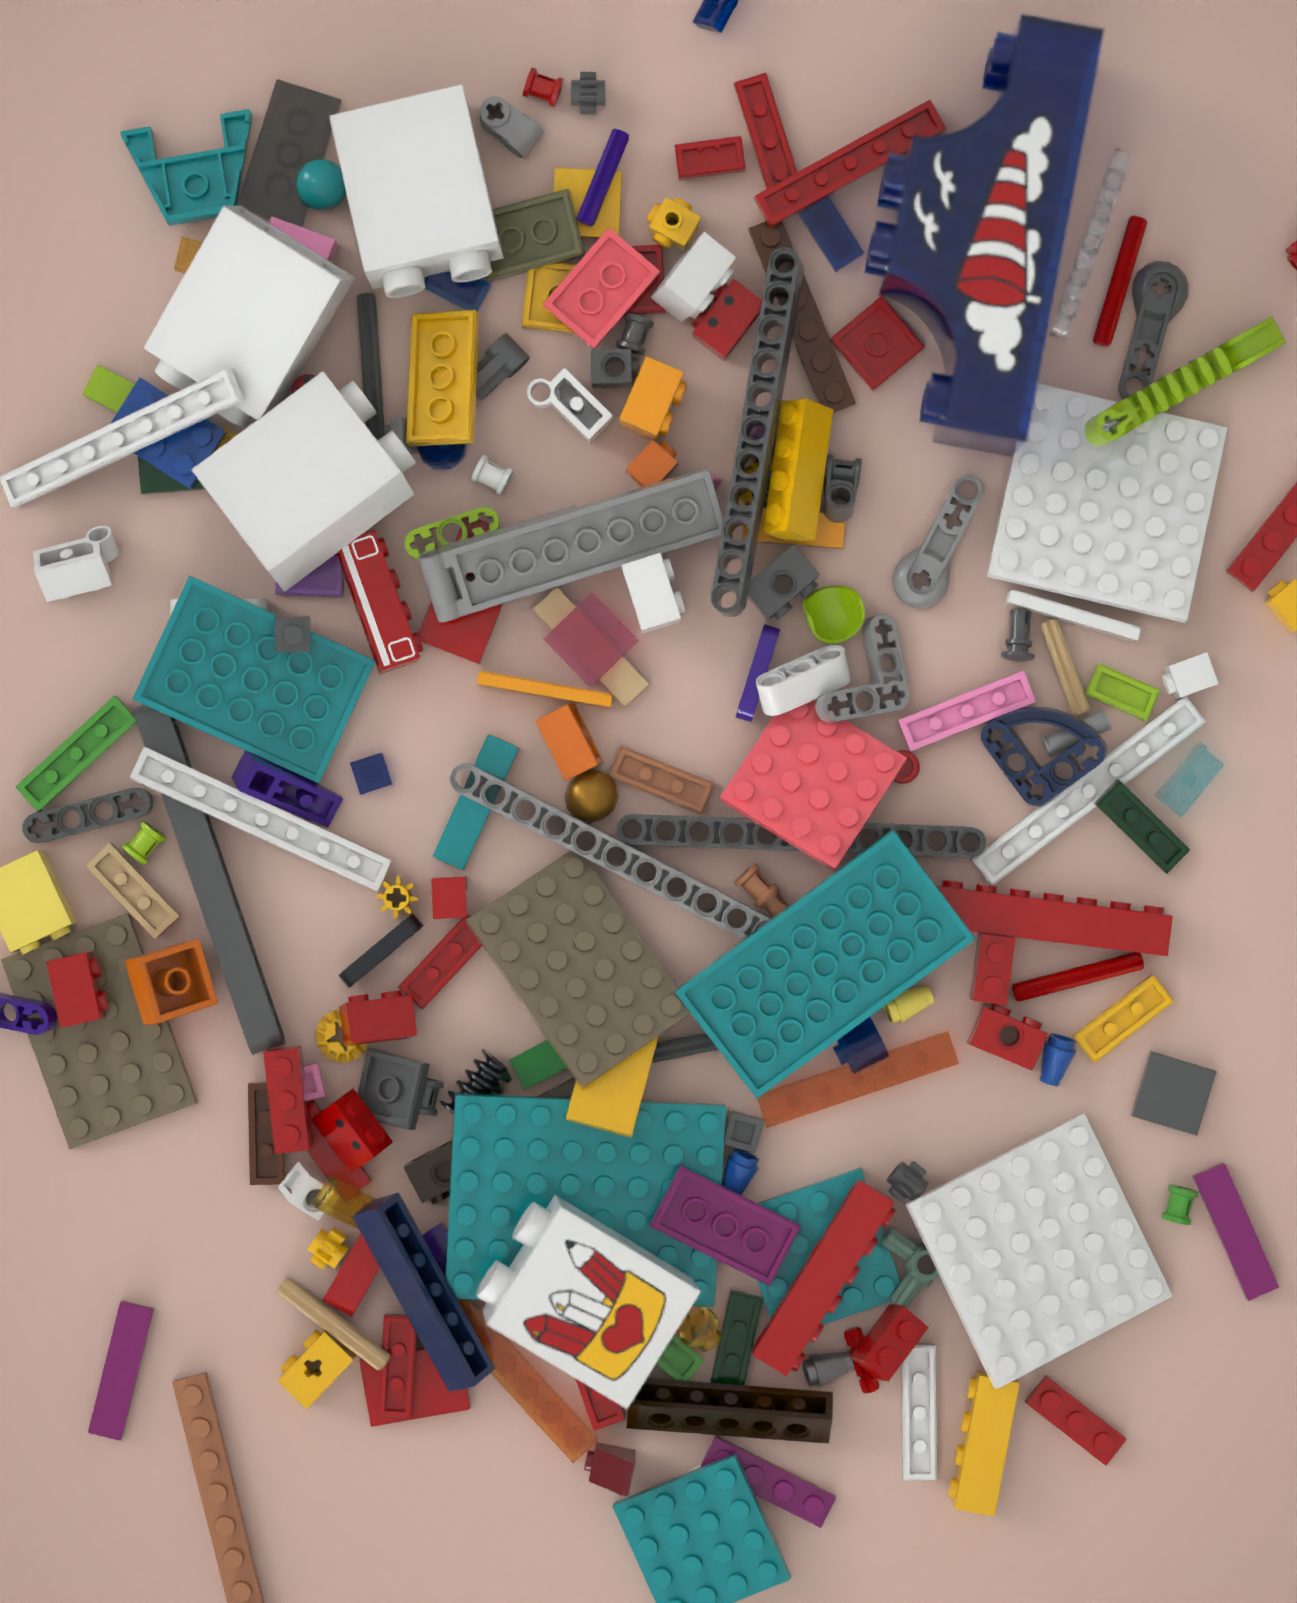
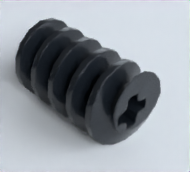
(482, 1081)

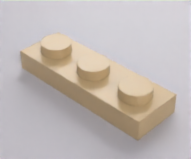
(132, 890)

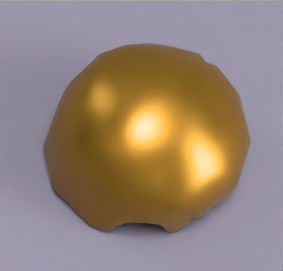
(591, 796)

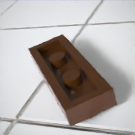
(264, 1164)

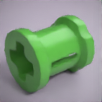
(1179, 1204)

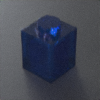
(861, 1047)

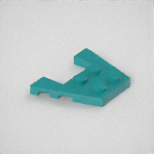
(197, 183)

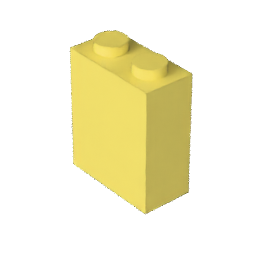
(32, 903)

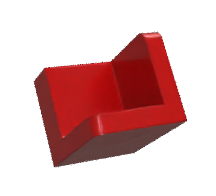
(449, 897)

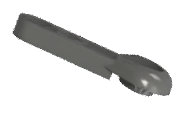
(1152, 317)

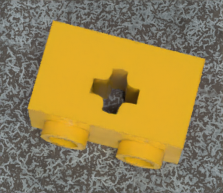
(309, 1385)

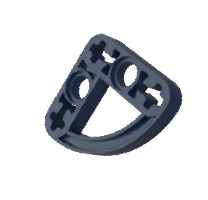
(1046, 773)

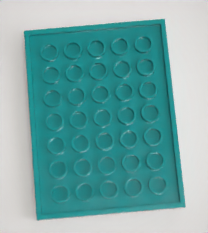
(526, 1152)

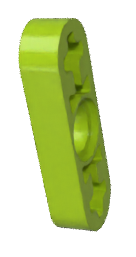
(425, 533)

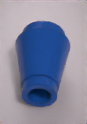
(1057, 1056)
(739, 1170)

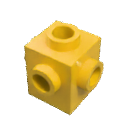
(676, 235)

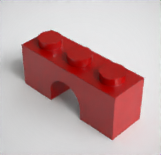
(286, 1099)

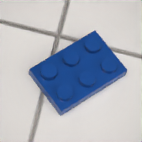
(179, 451)

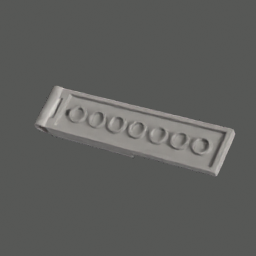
(570, 544)

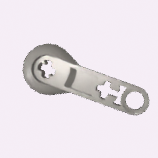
(935, 552)

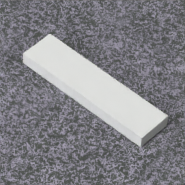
(1073, 615)
(919, 1414)

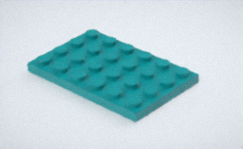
(226, 679)

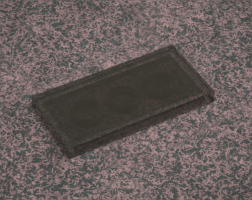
(291, 135)

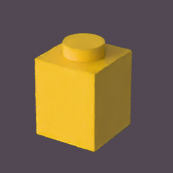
(1284, 603)

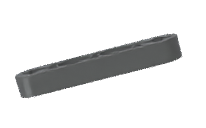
(87, 813)

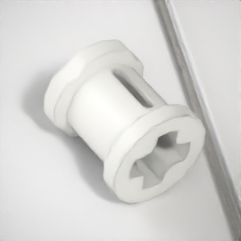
(492, 475)

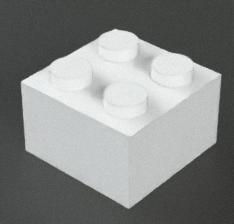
(696, 274)
(652, 593)

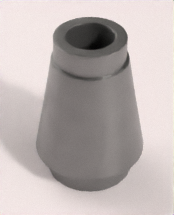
(826, 1367)

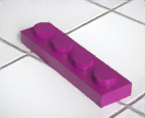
(776, 1483)

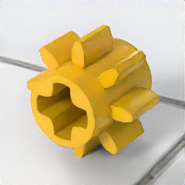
(404, 890)
(328, 1248)

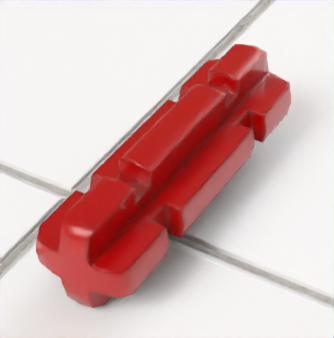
(853, 1338)

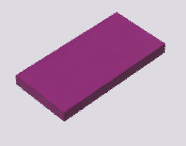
(725, 1225)

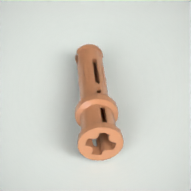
(762, 891)

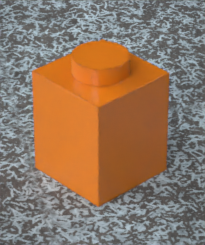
(653, 464)

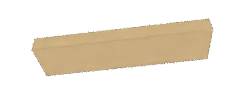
(622, 678)

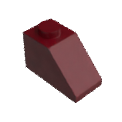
(611, 1467)

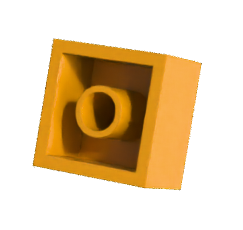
(652, 399)

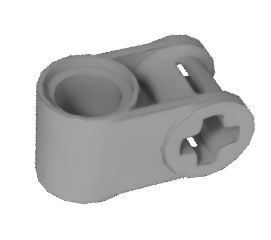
(514, 129)

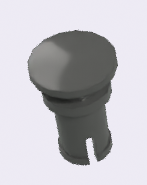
(1019, 637)

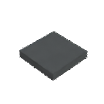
(393, 1087)
(1173, 1093)

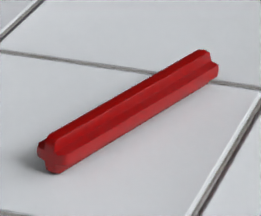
(1120, 281)
(1077, 976)

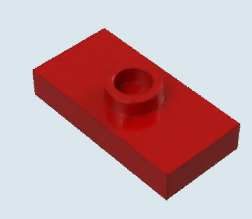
(710, 158)

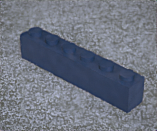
(423, 1292)

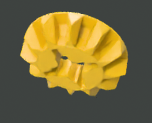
(334, 1050)

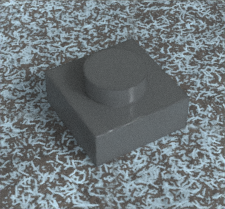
(743, 1131)

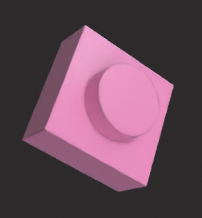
(313, 1082)

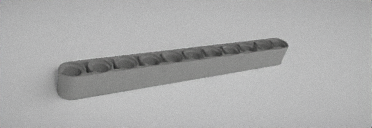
(598, 852)

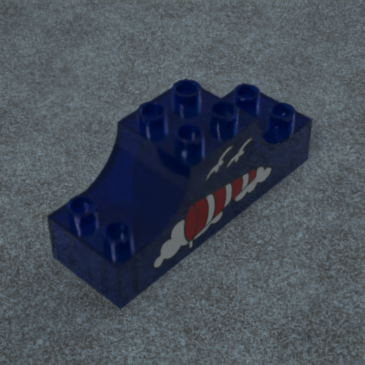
(986, 232)

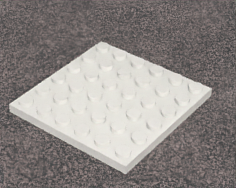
(1112, 518)
(1039, 1250)

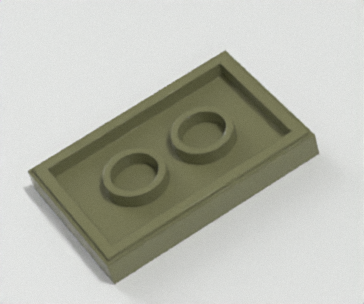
(536, 234)

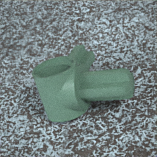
(910, 1254)

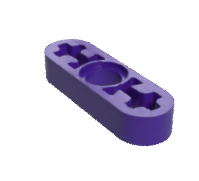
(759, 666)
(27, 1007)

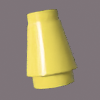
(908, 1004)

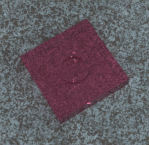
(591, 639)

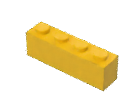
(798, 470)
(984, 1445)

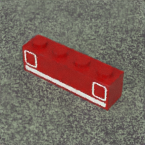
(378, 603)

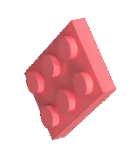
(601, 288)

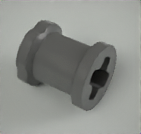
(635, 333)
(430, 1097)

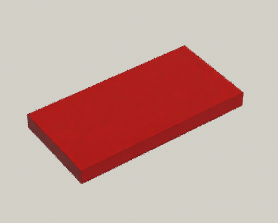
(467, 634)

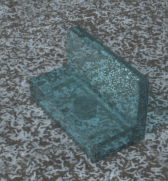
(1189, 779)

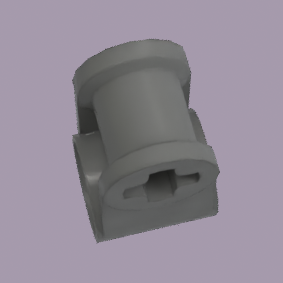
(840, 483)

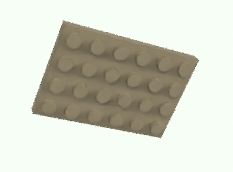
(579, 967)
(110, 1068)

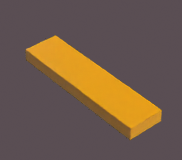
(544, 689)

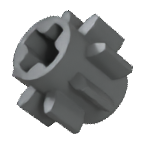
(588, 92)
(907, 1181)

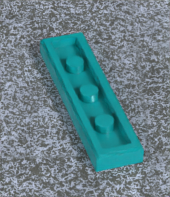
(469, 816)

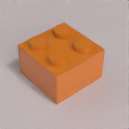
(171, 981)

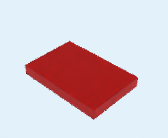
(430, 1392)

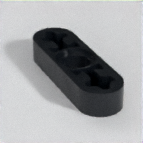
(381, 950)

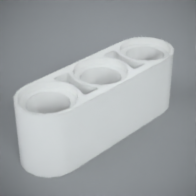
(803, 680)

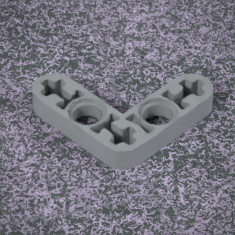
(882, 681)

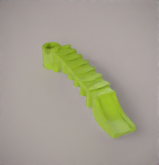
(1184, 382)

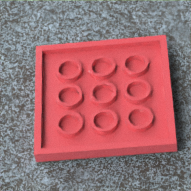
(813, 782)

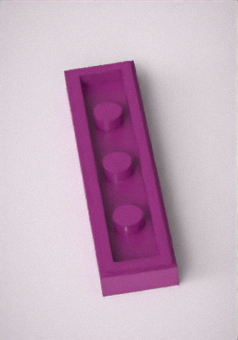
(1235, 1231)
(121, 1370)

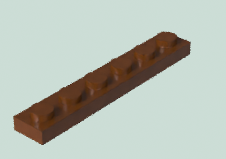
(809, 330)

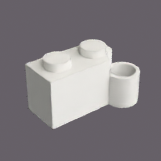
(573, 404)
(76, 565)

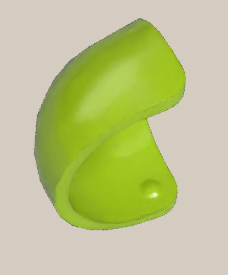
(834, 613)

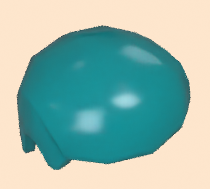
(321, 184)

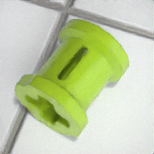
(144, 843)

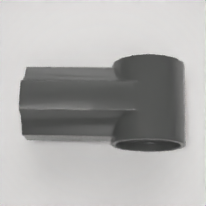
(502, 360)

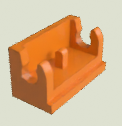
(569, 741)

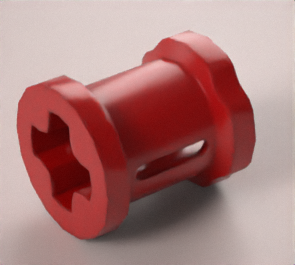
(543, 87)

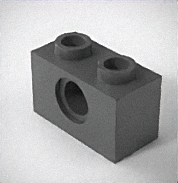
(789, 564)

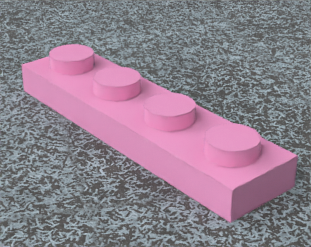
(966, 711)

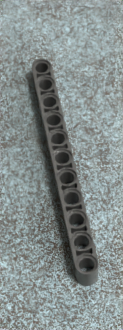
(751, 417)
(749, 840)
(215, 895)

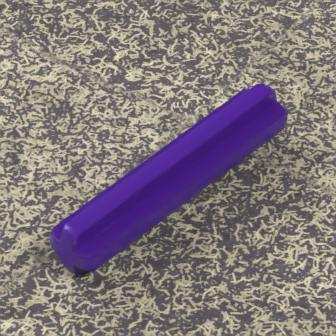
(603, 177)

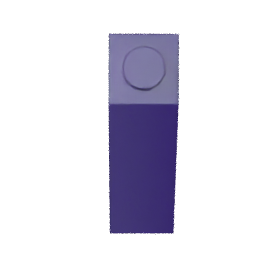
(285, 789)

